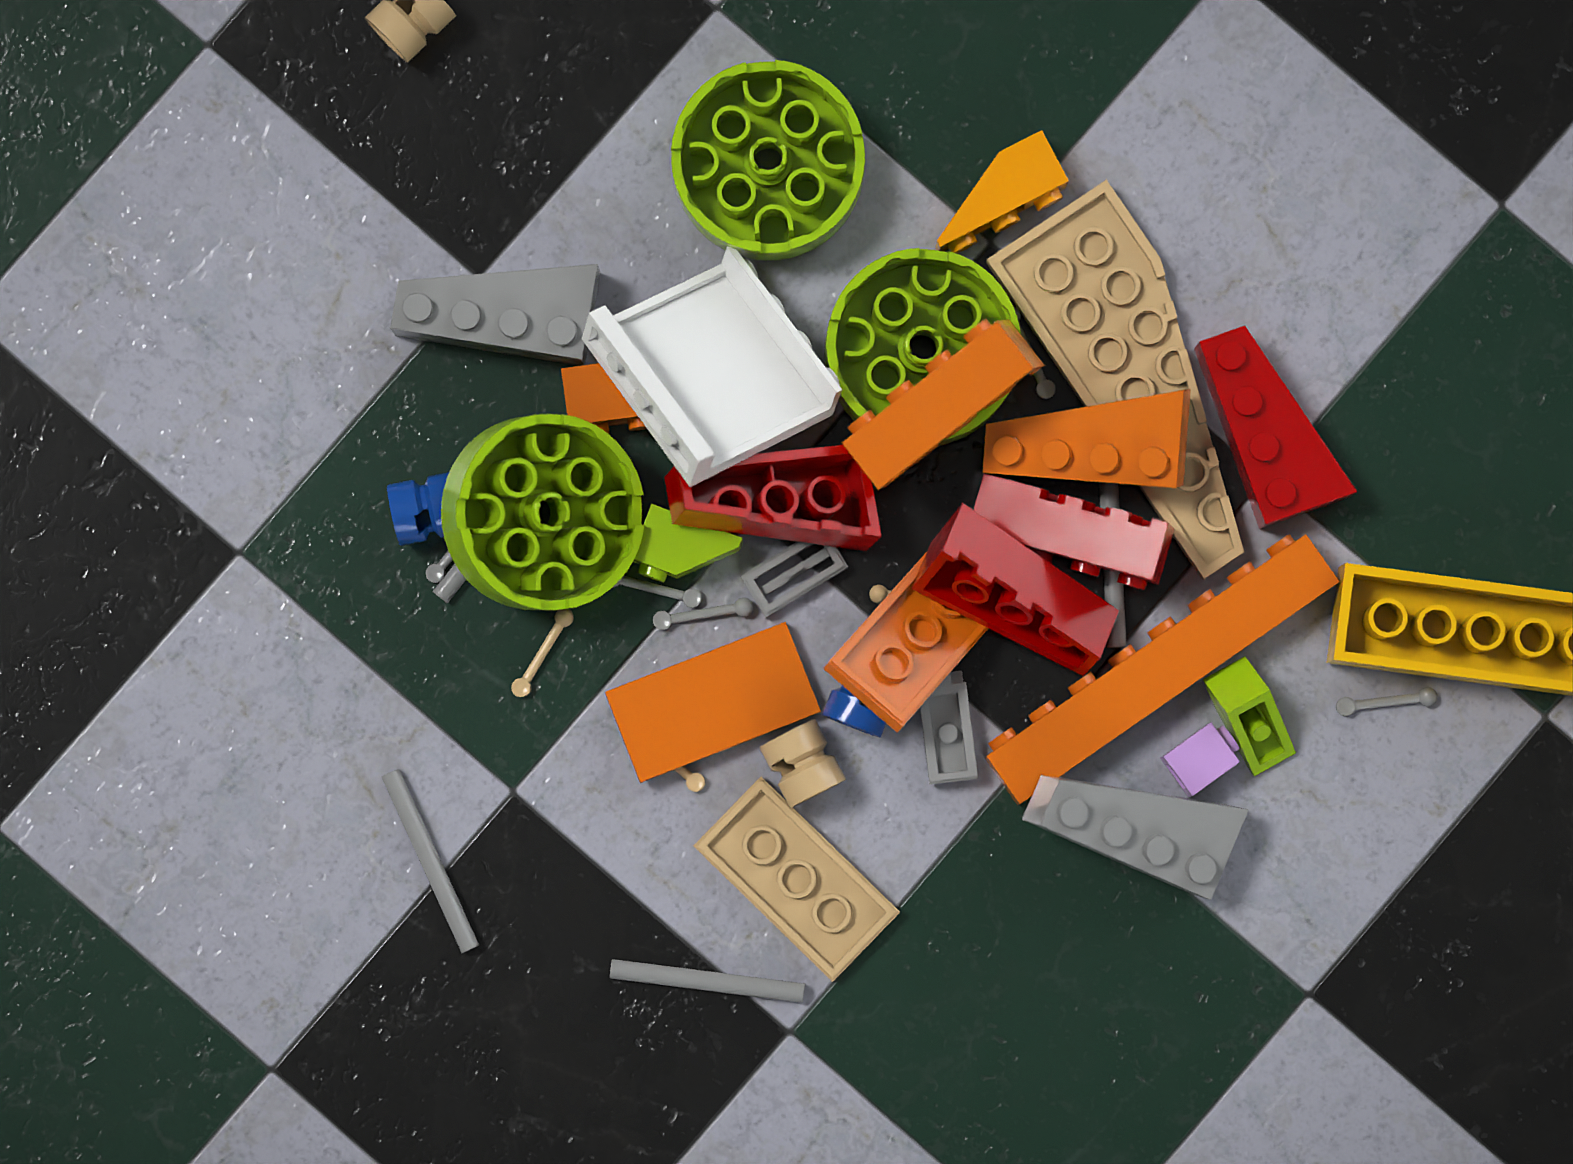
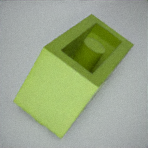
(679, 548)
(1250, 715)

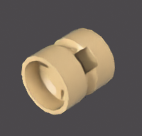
(406, 22)
(802, 763)

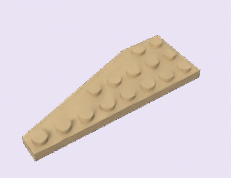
(1112, 330)

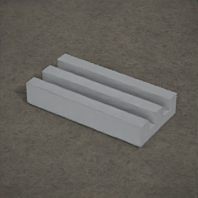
(760, 593)

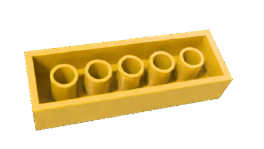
(1452, 628)

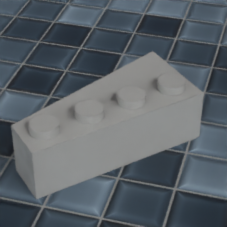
(502, 312)
(1153, 833)

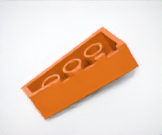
(941, 401)
(1107, 442)

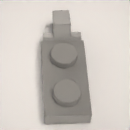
(948, 732)

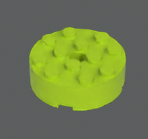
(778, 209)
(892, 303)
(495, 519)

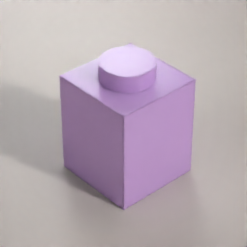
(1201, 758)

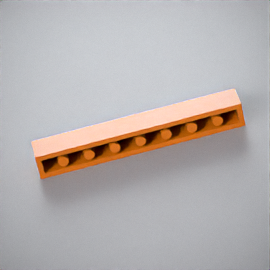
(1162, 668)

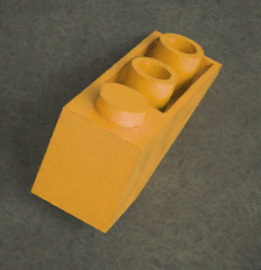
(1013, 182)

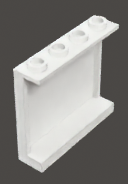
(714, 368)

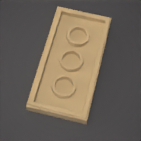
(796, 879)

